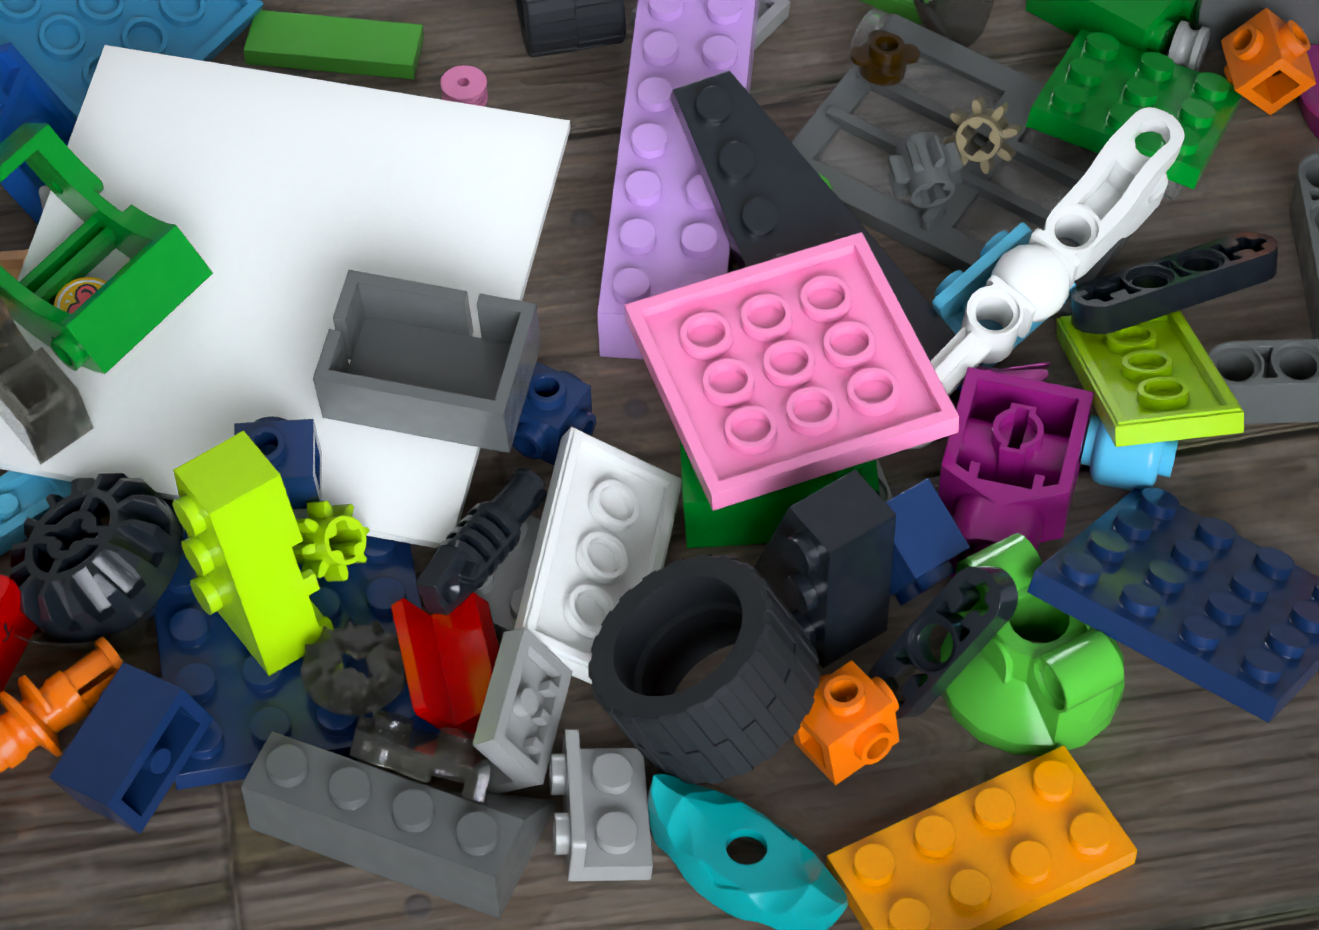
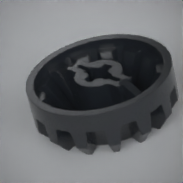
(93, 577)

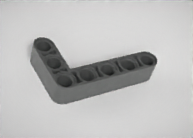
(1281, 377)

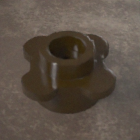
(884, 58)

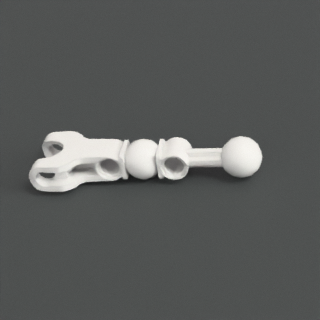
(1036, 277)

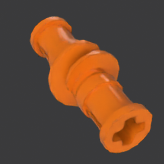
(54, 705)

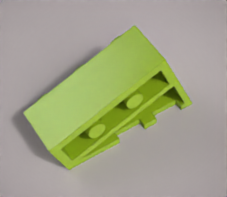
(243, 551)

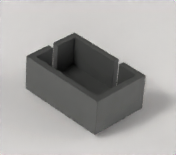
(421, 366)

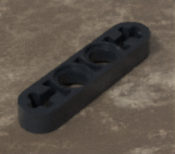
(1173, 282)

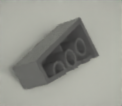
(393, 824)

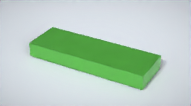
(334, 44)

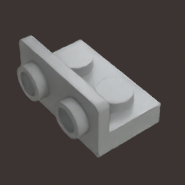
(521, 712)
(603, 812)

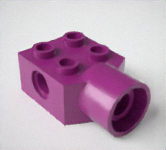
(1013, 458)

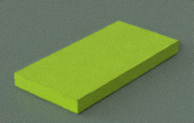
(1152, 381)

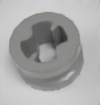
(1189, 46)

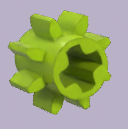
(330, 540)

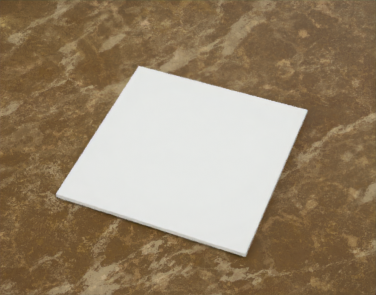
(280, 198)

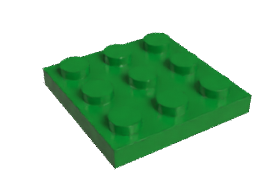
(1108, 82)

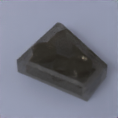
(394, 744)

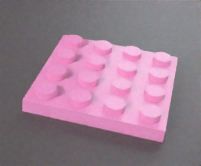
(790, 370)

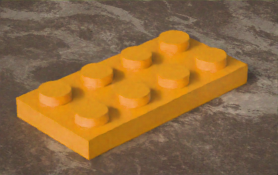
(986, 852)

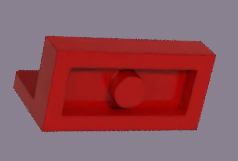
(447, 660)

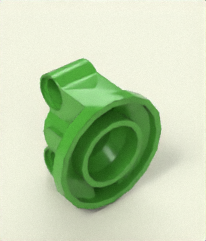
(1031, 693)

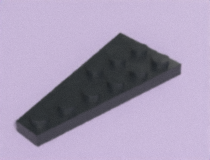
(773, 196)

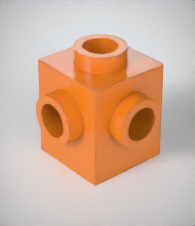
(1268, 61)
(848, 723)

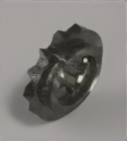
(347, 690)

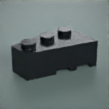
(834, 565)

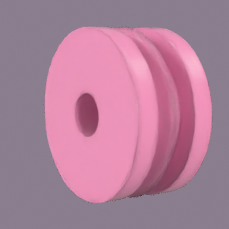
(464, 85)

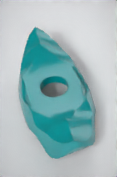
(782, 890)

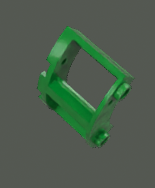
(134, 300)

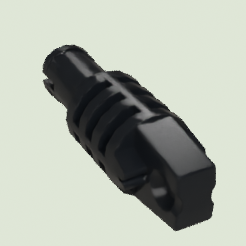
(479, 543)

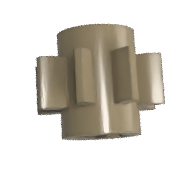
(998, 137)

